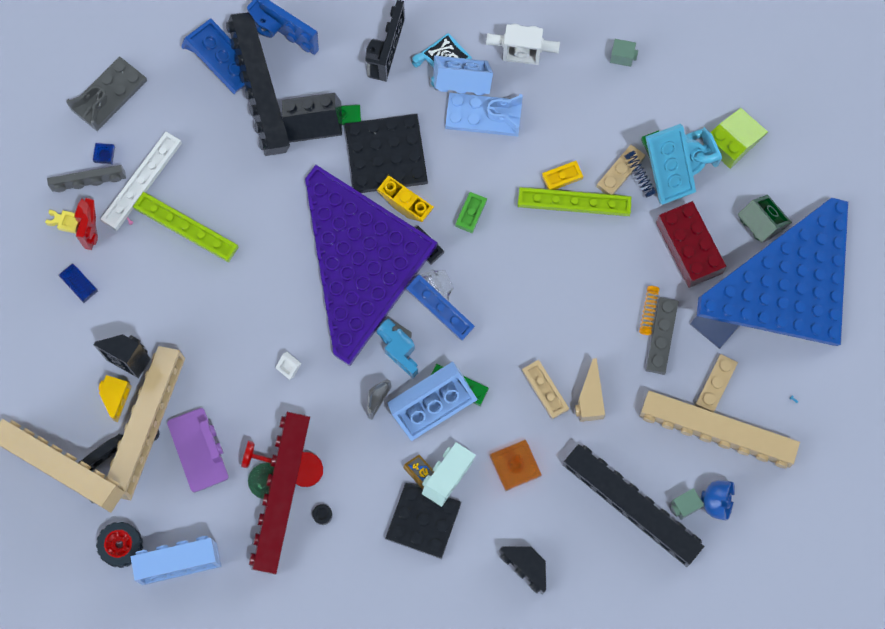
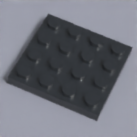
(386, 148)

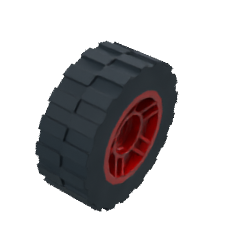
(115, 534)

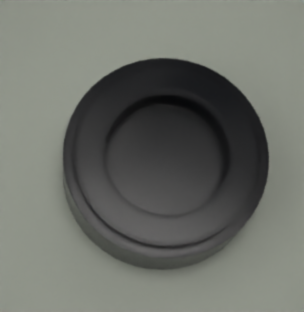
(322, 514)

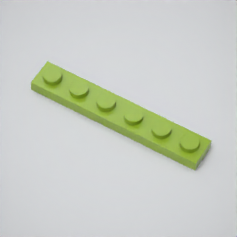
(574, 201)
(186, 227)

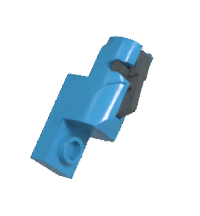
(399, 345)

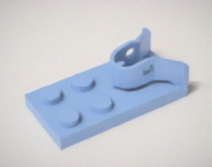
(484, 114)

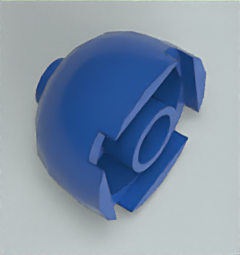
(718, 499)

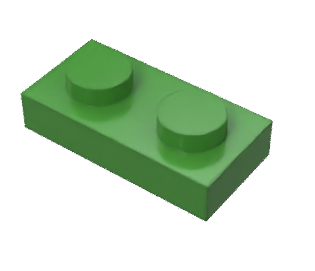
(471, 212)

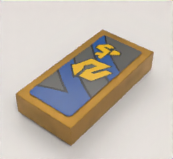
(418, 469)

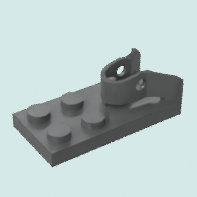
(107, 93)

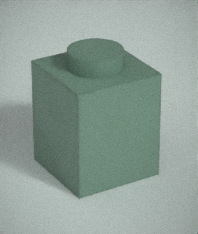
(623, 52)
(686, 504)

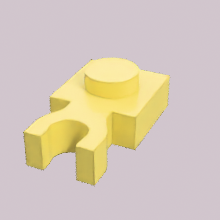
(65, 221)

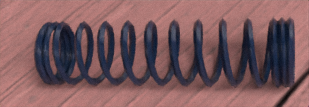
(628, 156)

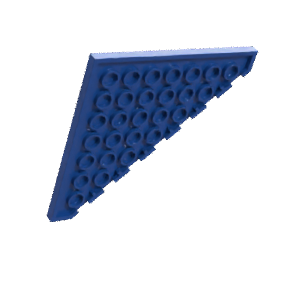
(791, 283)

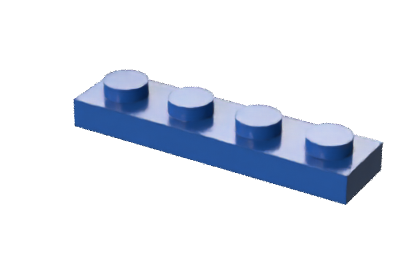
(440, 307)

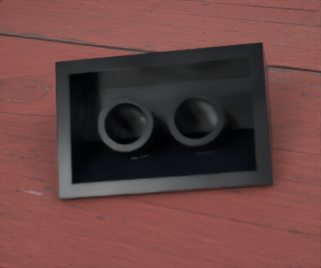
(312, 117)
(124, 353)

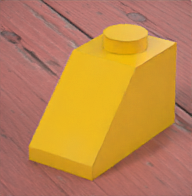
(114, 395)

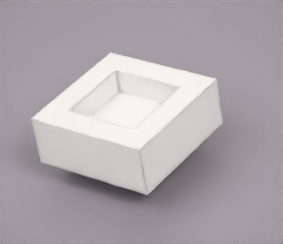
(288, 365)

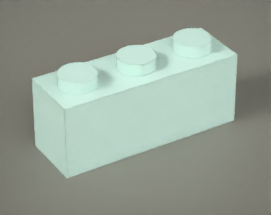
(447, 473)

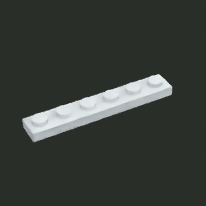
(141, 180)

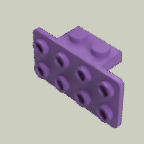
(198, 450)

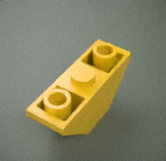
(404, 200)

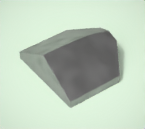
(376, 397)

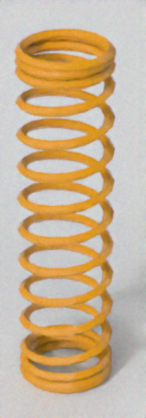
(646, 330)

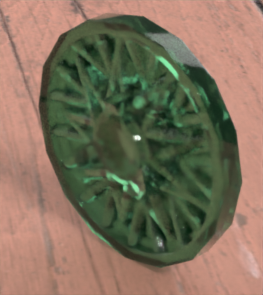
(258, 479)

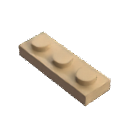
(619, 172)
(716, 383)
(545, 389)

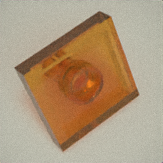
(515, 465)

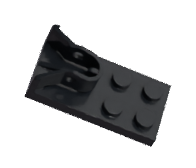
(381, 53)

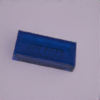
(78, 283)

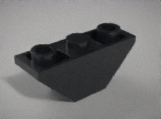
(527, 565)

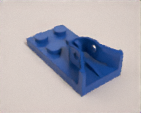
(276, 19)
(215, 50)

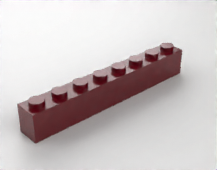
(280, 493)

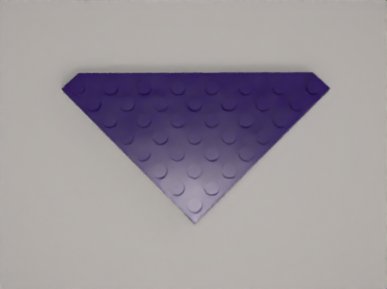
(363, 259)

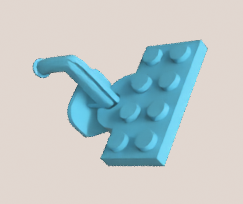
(678, 158)

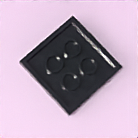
(422, 522)

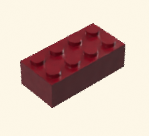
(690, 244)

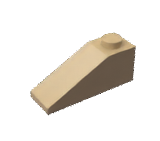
(590, 402)

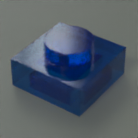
(103, 153)

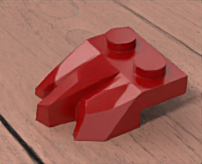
(86, 218)

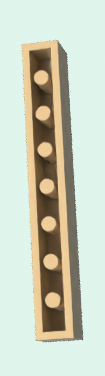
(145, 419)
(719, 429)
(60, 466)

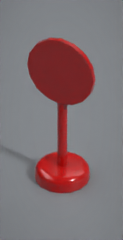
(309, 471)

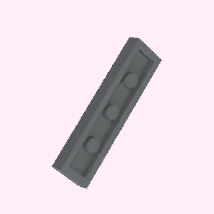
(85, 178)
(662, 336)

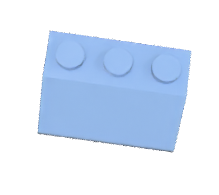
(462, 75)

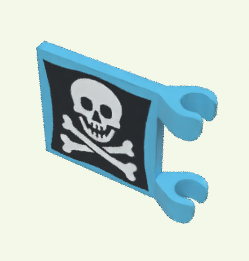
(446, 47)

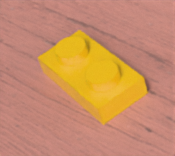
(562, 176)

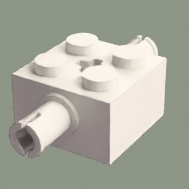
(522, 44)

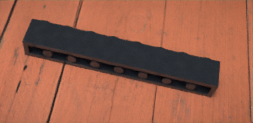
(258, 84)
(633, 505)

